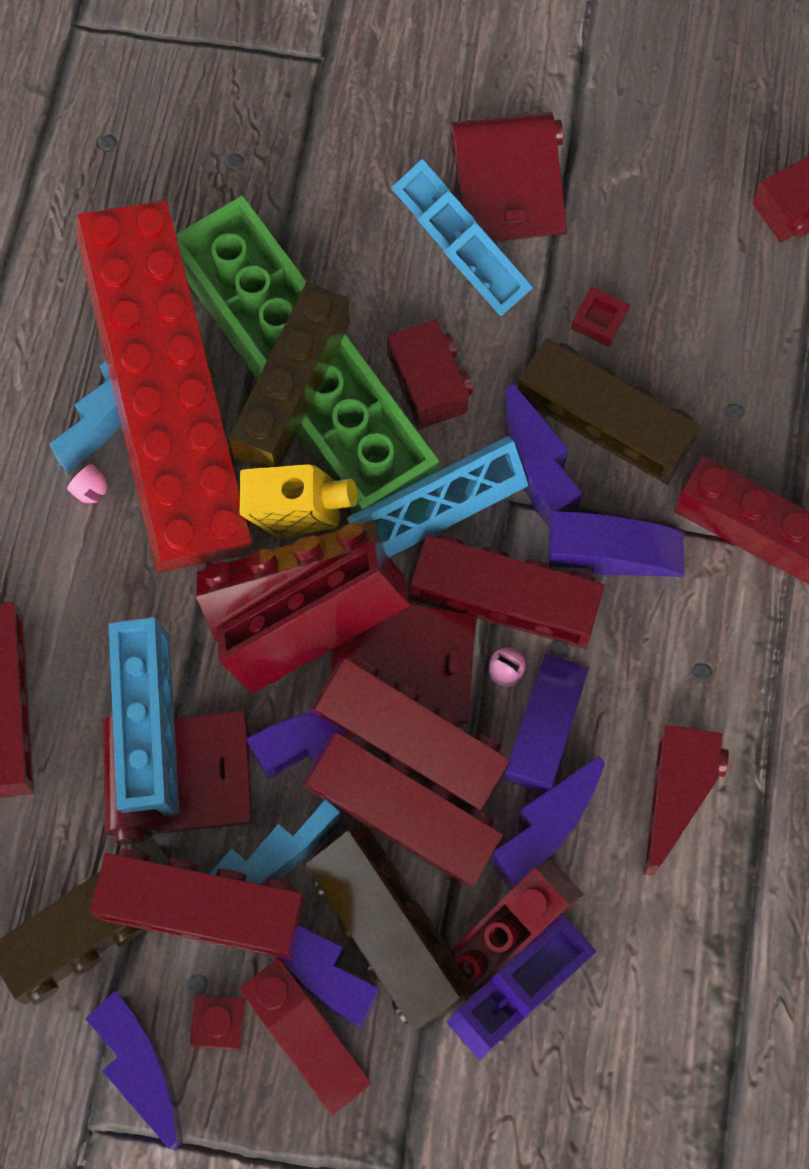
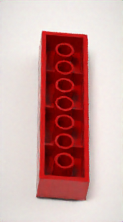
(162, 386)

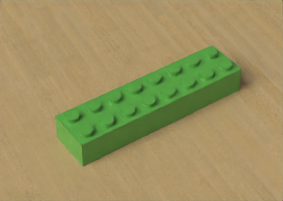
(250, 292)

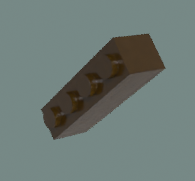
(290, 378)
(608, 410)
(389, 928)
(62, 940)

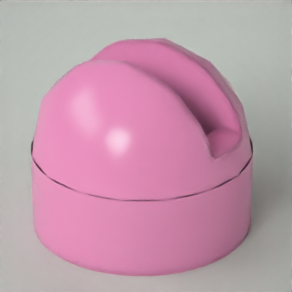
(88, 485)
(504, 674)

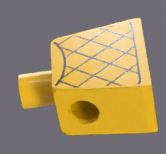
(294, 499)

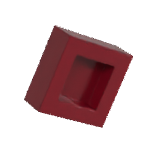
(600, 316)
(217, 1022)

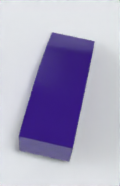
(541, 457)
(614, 545)
(546, 724)
(290, 742)
(547, 824)
(317, 971)
(521, 987)
(138, 1067)

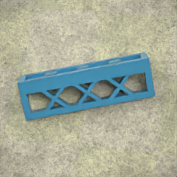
(450, 500)
(143, 717)

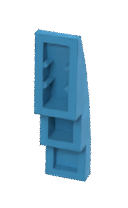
(462, 237)
(97, 424)
(281, 850)

